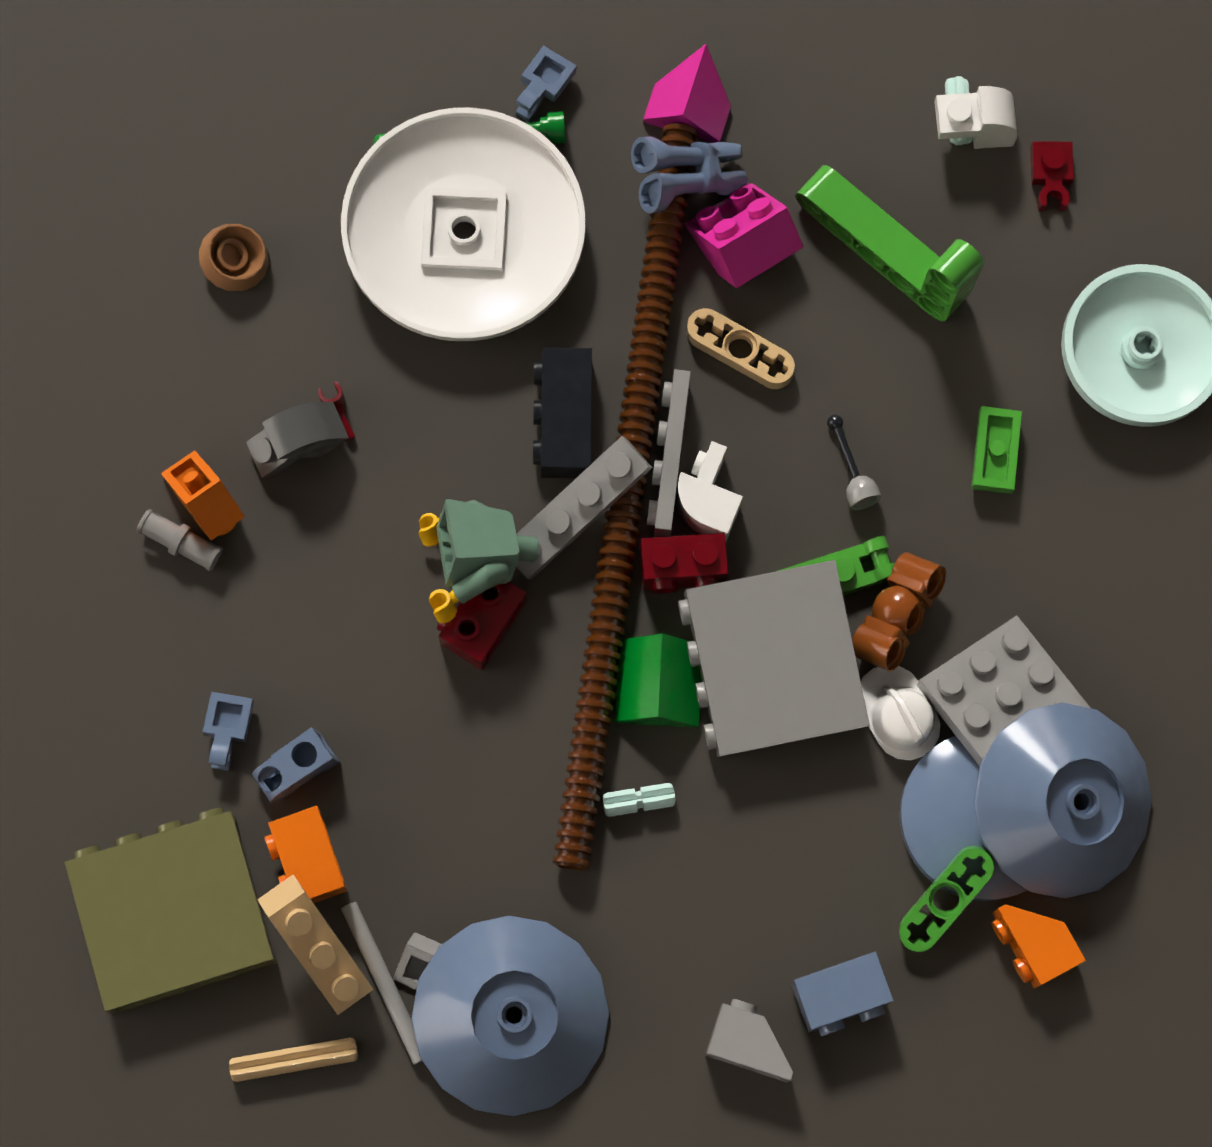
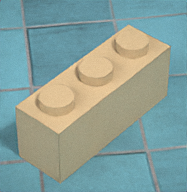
(315, 944)

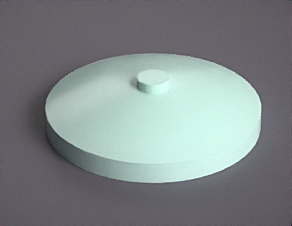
(1140, 345)

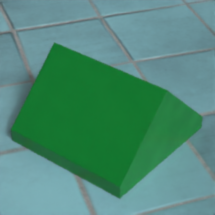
(656, 683)

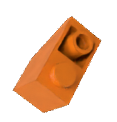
(1039, 942)

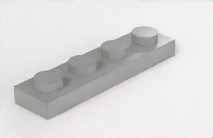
(666, 471)
(583, 502)

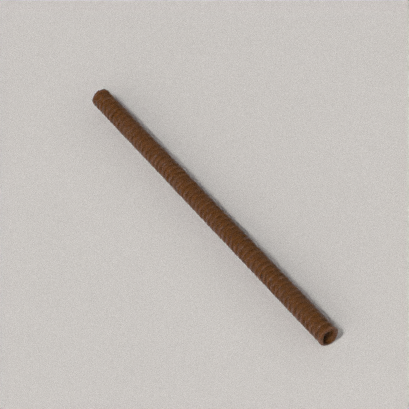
(621, 524)

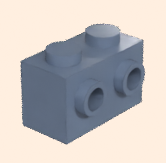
(842, 993)

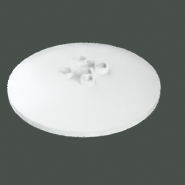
(453, 171)

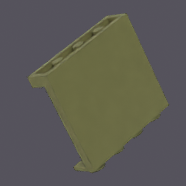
(169, 911)

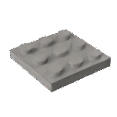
(995, 685)

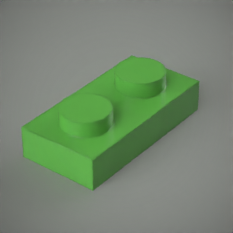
(996, 449)

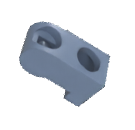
(295, 765)

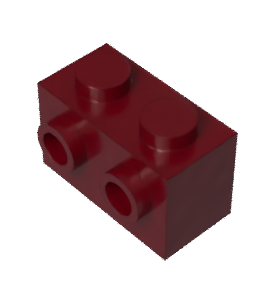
(683, 562)
(482, 623)

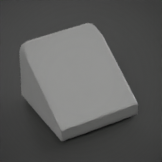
(414, 959)

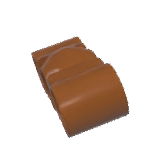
(898, 611)

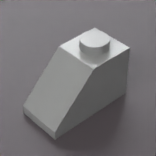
(747, 1042)

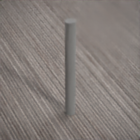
(382, 978)

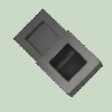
(294, 434)

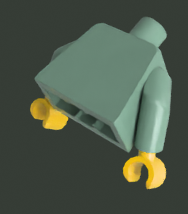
(475, 550)

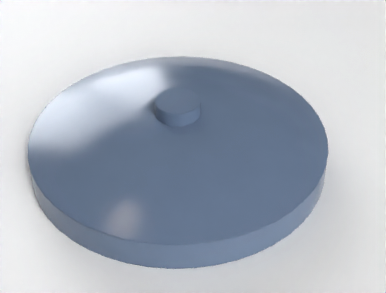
(941, 819)

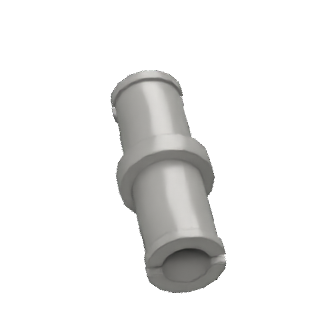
(179, 539)

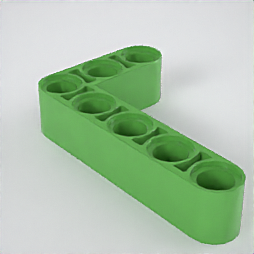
(923, 276)

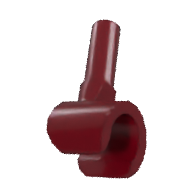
(339, 402)

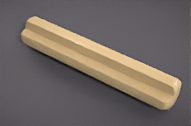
(293, 1059)

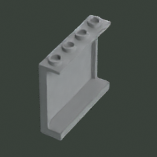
(774, 658)

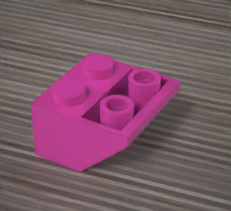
(745, 234)

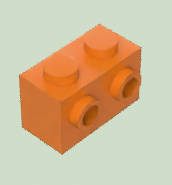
(306, 852)

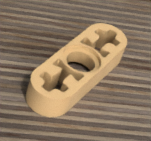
(771, 351)

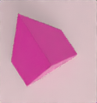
(692, 97)

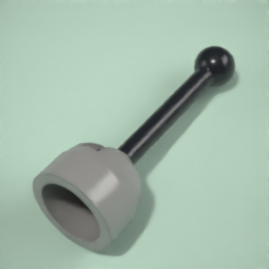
(862, 490)

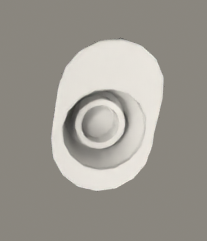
(899, 713)

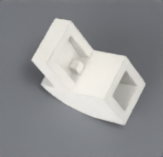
(981, 115)
(703, 504)

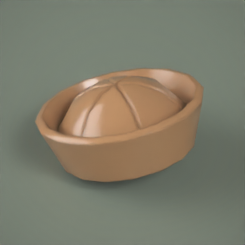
(225, 248)

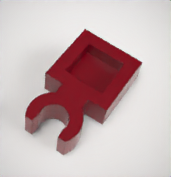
(1052, 168)

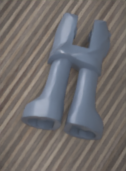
(659, 189)

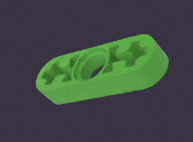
(917, 916)

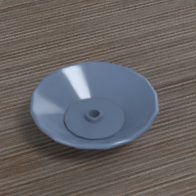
(1030, 792)
(464, 1022)

